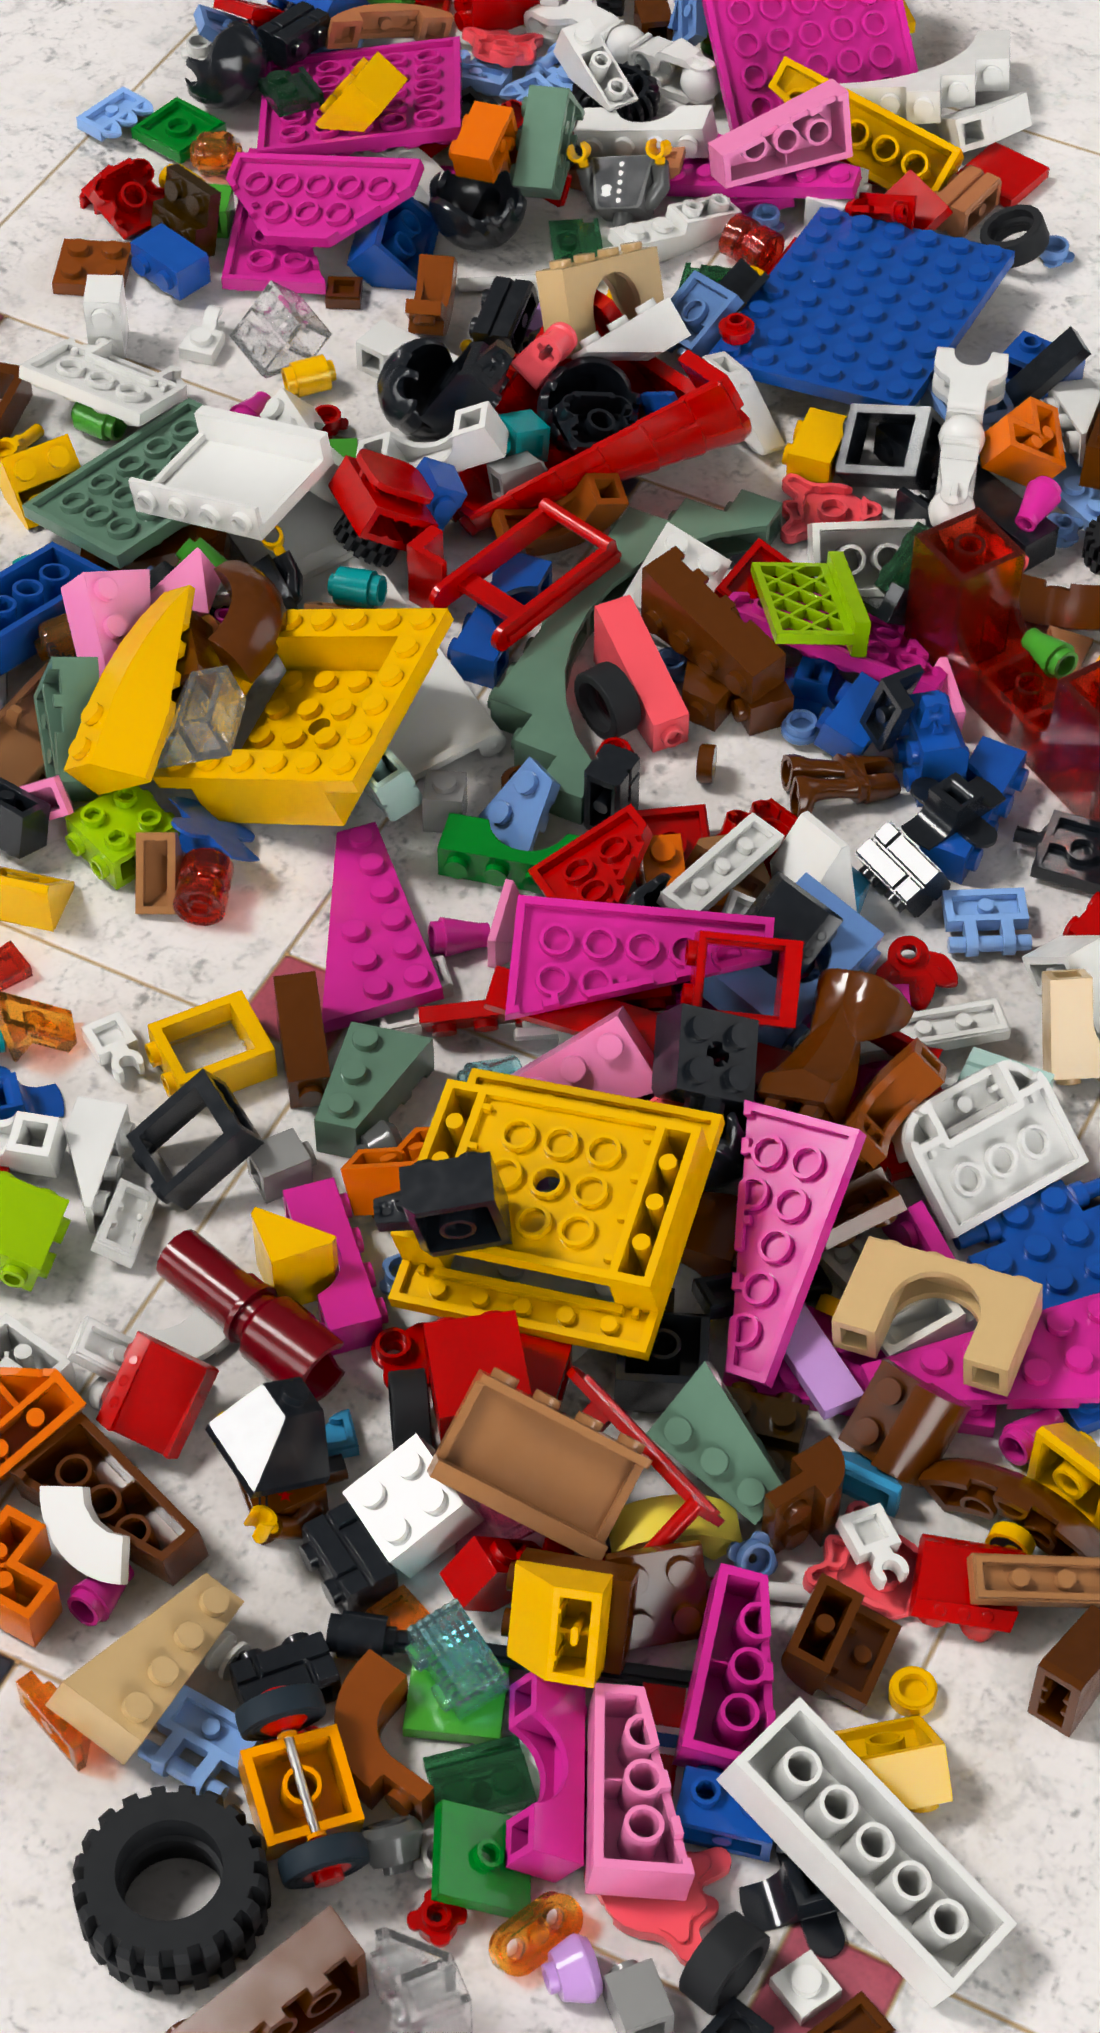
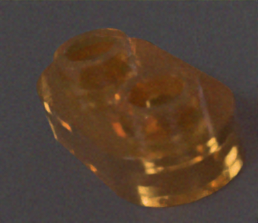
(533, 1933)

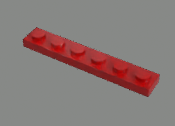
(446, 1018)

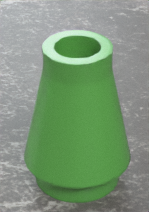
(1051, 654)

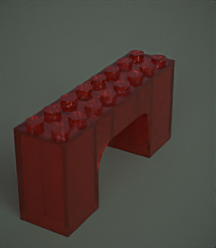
(969, 610)

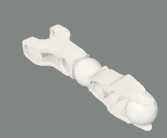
(626, 42)
(967, 394)

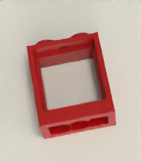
(787, 976)

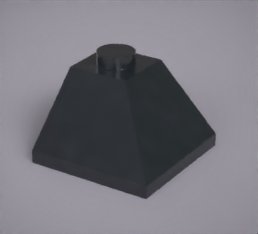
(274, 1438)

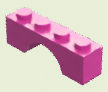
(349, 1302)
(549, 1834)

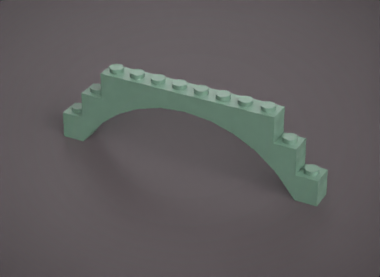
(535, 687)

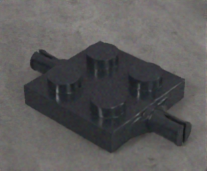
(1065, 851)

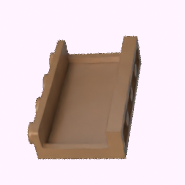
(538, 1463)

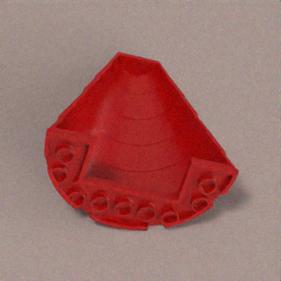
(698, 422)

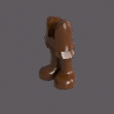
(854, 776)

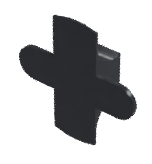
(951, 809)
(791, 1899)

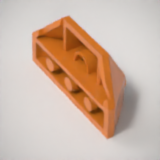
(31, 1411)

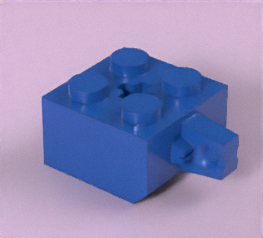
(931, 741)

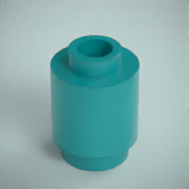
(357, 587)

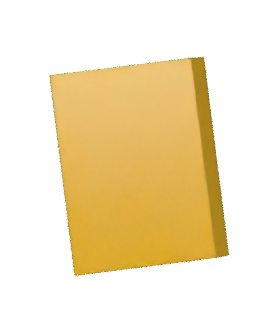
(32, 898)
(294, 1256)

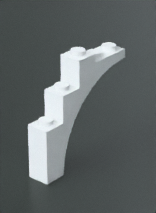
(949, 84)

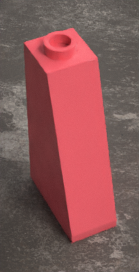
(626, 642)

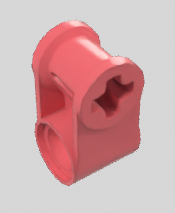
(545, 353)

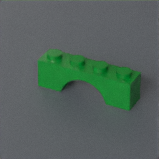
(474, 853)

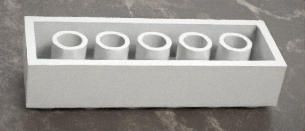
(867, 1852)

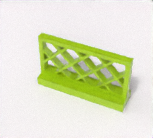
(839, 599)

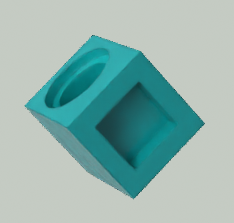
(527, 433)

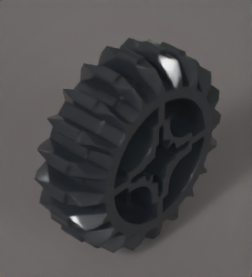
(643, 85)

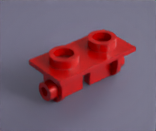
(884, 207)

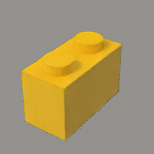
(815, 446)

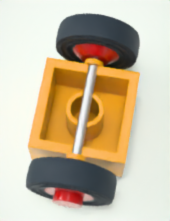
(300, 1788)

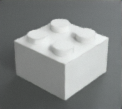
(408, 1510)

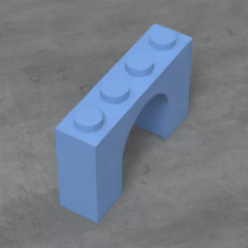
(754, 989)

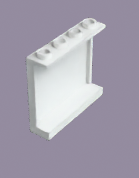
(236, 474)

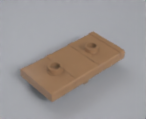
(19, 737)

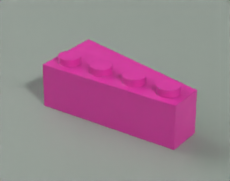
(731, 1673)

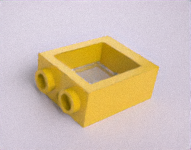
(216, 1037)

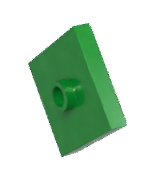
(174, 128)
(471, 1861)

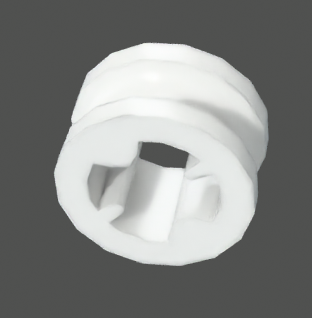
(224, 1652)

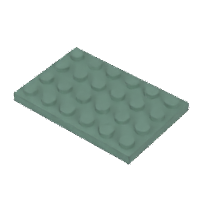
(96, 503)

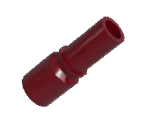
(272, 1330)

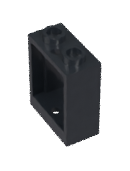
(920, 455)
(213, 1163)

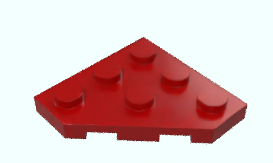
(597, 863)

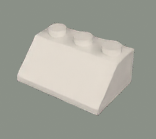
(864, 544)

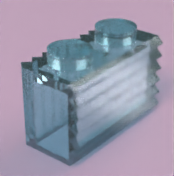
(456, 1659)

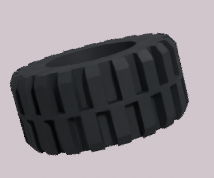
(185, 1948)

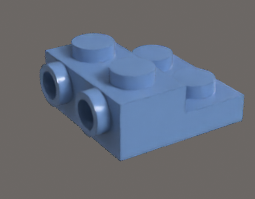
(701, 307)

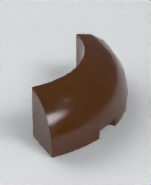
(1060, 606)
(253, 620)
(991, 1490)

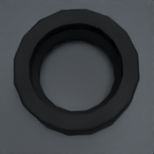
(1015, 220)
(607, 700)
(409, 1405)
(724, 1962)

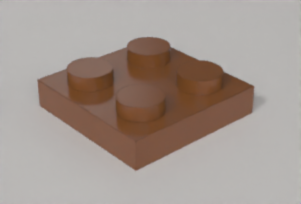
(89, 257)

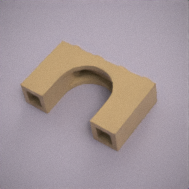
(569, 288)
(1068, 1029)
(896, 1275)

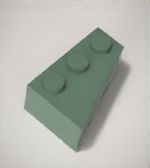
(543, 141)
(58, 707)

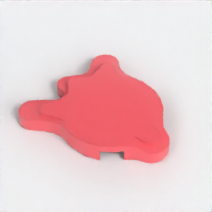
(502, 47)
(821, 504)
(889, 1602)
(673, 1921)

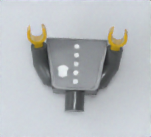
(624, 186)

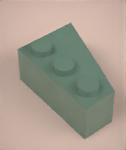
(369, 1083)
(717, 1444)

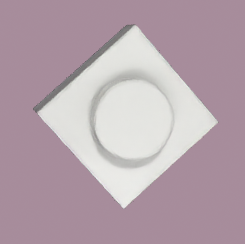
(805, 1987)

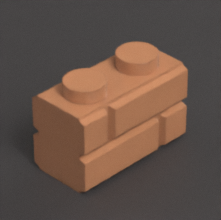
(971, 198)

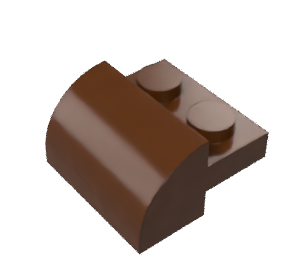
(866, 1204)
(903, 1423)
(808, 1500)
(839, 1644)

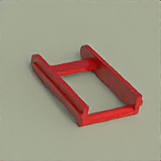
(521, 618)
(696, 1504)

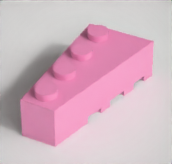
(786, 139)
(104, 609)
(600, 1058)
(630, 1814)

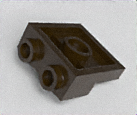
(189, 208)
(775, 1420)

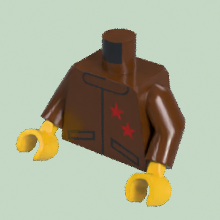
(286, 1512)

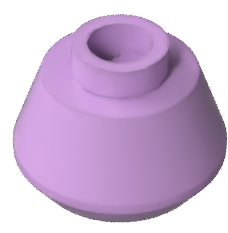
(573, 1971)

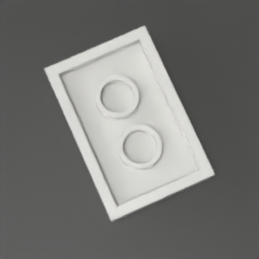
(696, 556)

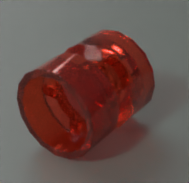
(751, 242)
(203, 886)

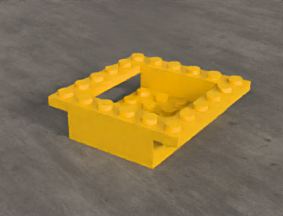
(327, 719)
(614, 1220)

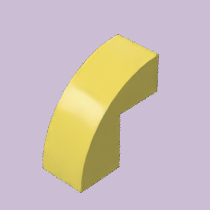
(645, 1517)

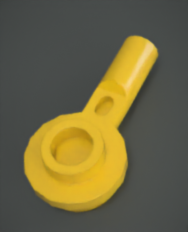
(20, 442)

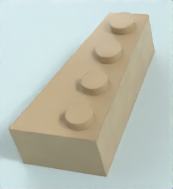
(138, 1676)

